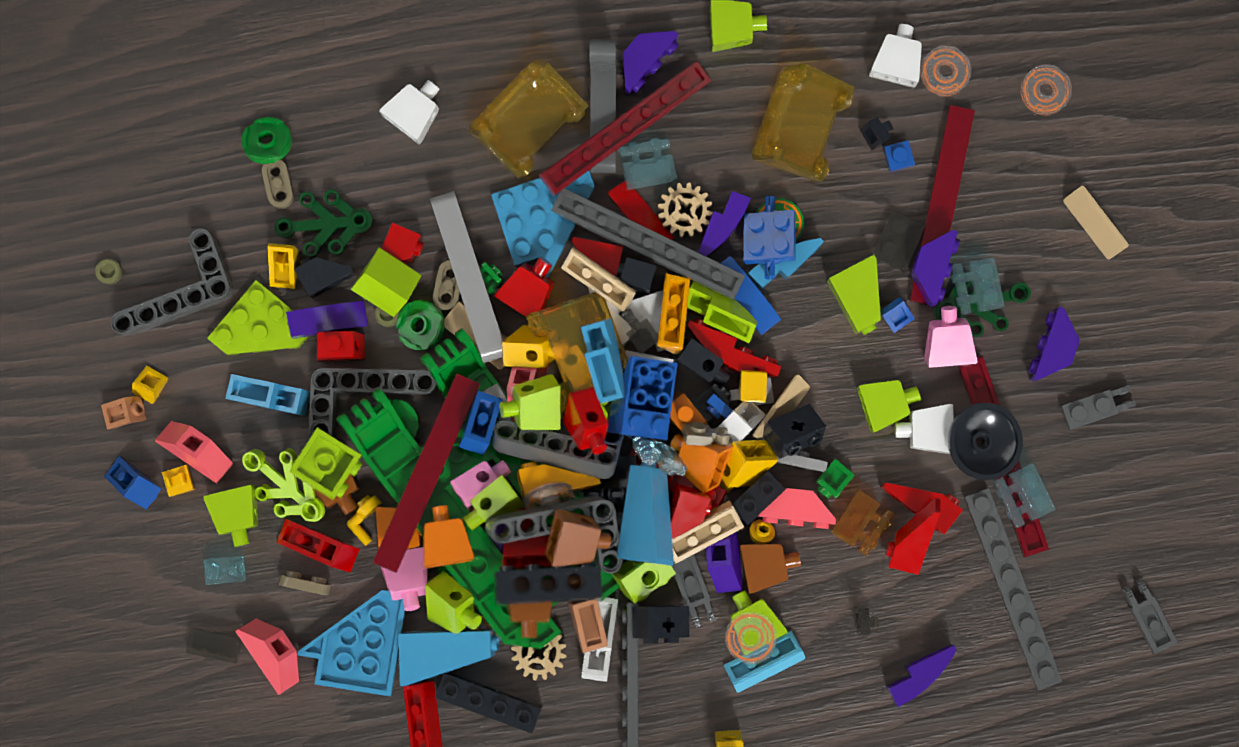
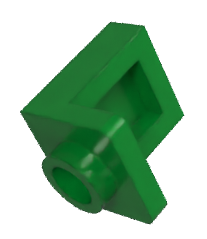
(491, 277)
(834, 479)

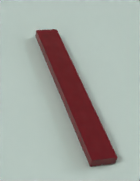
(624, 128)
(946, 180)
(981, 390)
(426, 473)

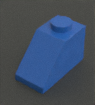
(480, 423)
(132, 483)

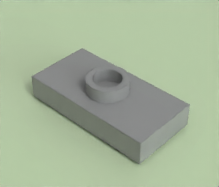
(802, 460)

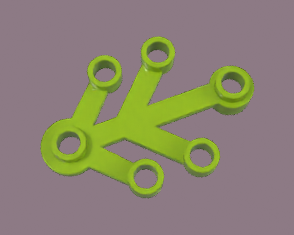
(287, 486)

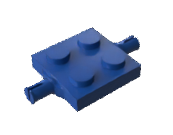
(770, 237)

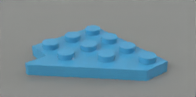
(531, 225)
(361, 648)

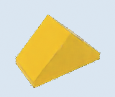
(282, 262)

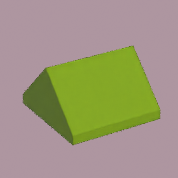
(386, 282)

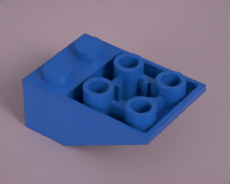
(647, 399)

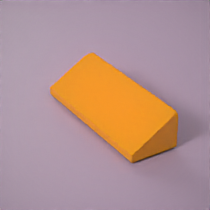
(673, 313)

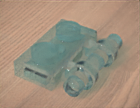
(648, 171)
(985, 286)
(657, 452)
(1031, 492)

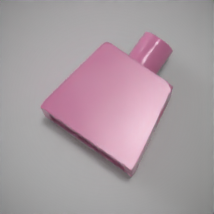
(949, 340)
(472, 481)
(409, 580)

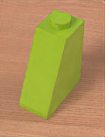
(858, 294)

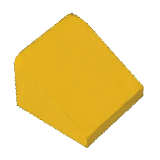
(149, 384)
(753, 386)

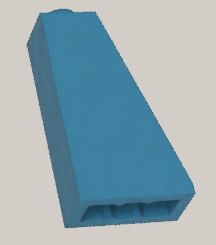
(646, 517)
(436, 652)

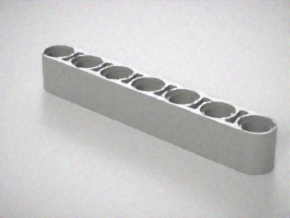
(468, 276)

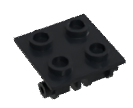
(615, 487)

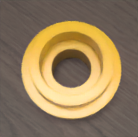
(759, 537)

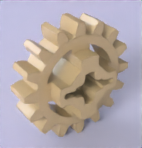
(676, 217)
(546, 662)

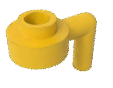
(366, 508)

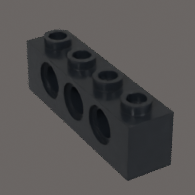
(507, 594)
(488, 702)

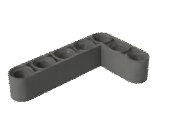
(603, 94)
(183, 295)
(360, 387)
(565, 457)
(538, 527)

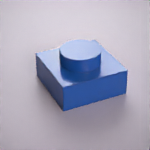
(899, 156)
(896, 314)
(718, 407)

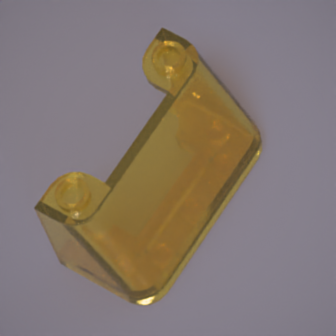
(526, 116)
(800, 121)
(563, 330)

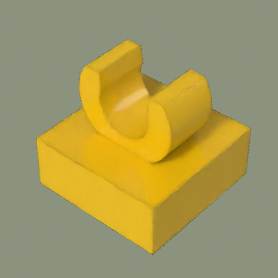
(178, 480)

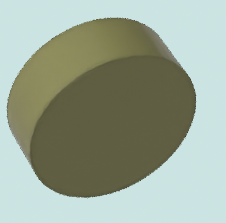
(108, 271)
(384, 318)

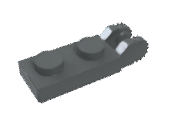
(1094, 408)
(693, 588)
(1150, 619)

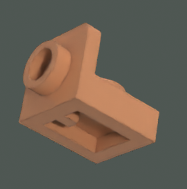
(123, 412)

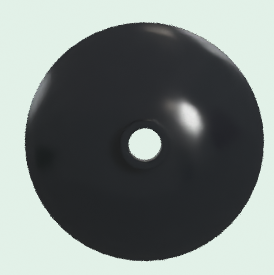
(1000, 441)

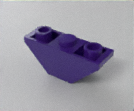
(645, 57)
(933, 266)
(1055, 347)
(725, 564)

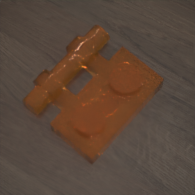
(856, 517)

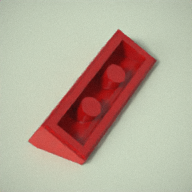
(636, 209)
(422, 714)

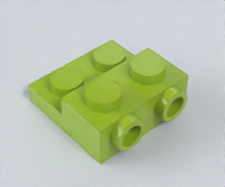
(326, 464)

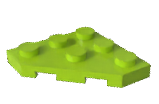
(255, 324)

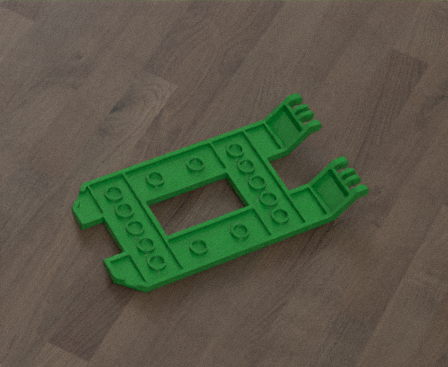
(394, 454)

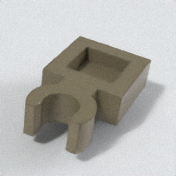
(702, 435)

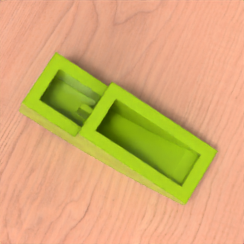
(721, 312)

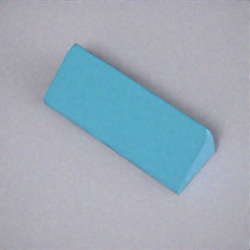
(785, 654)

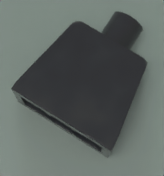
(692, 359)

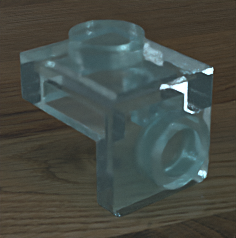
(224, 570)

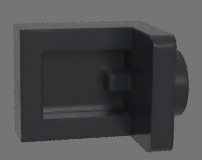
(699, 401)

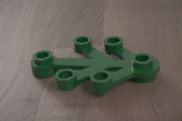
(327, 223)
(987, 315)

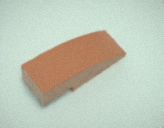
(587, 620)

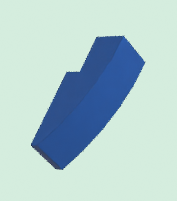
(753, 300)

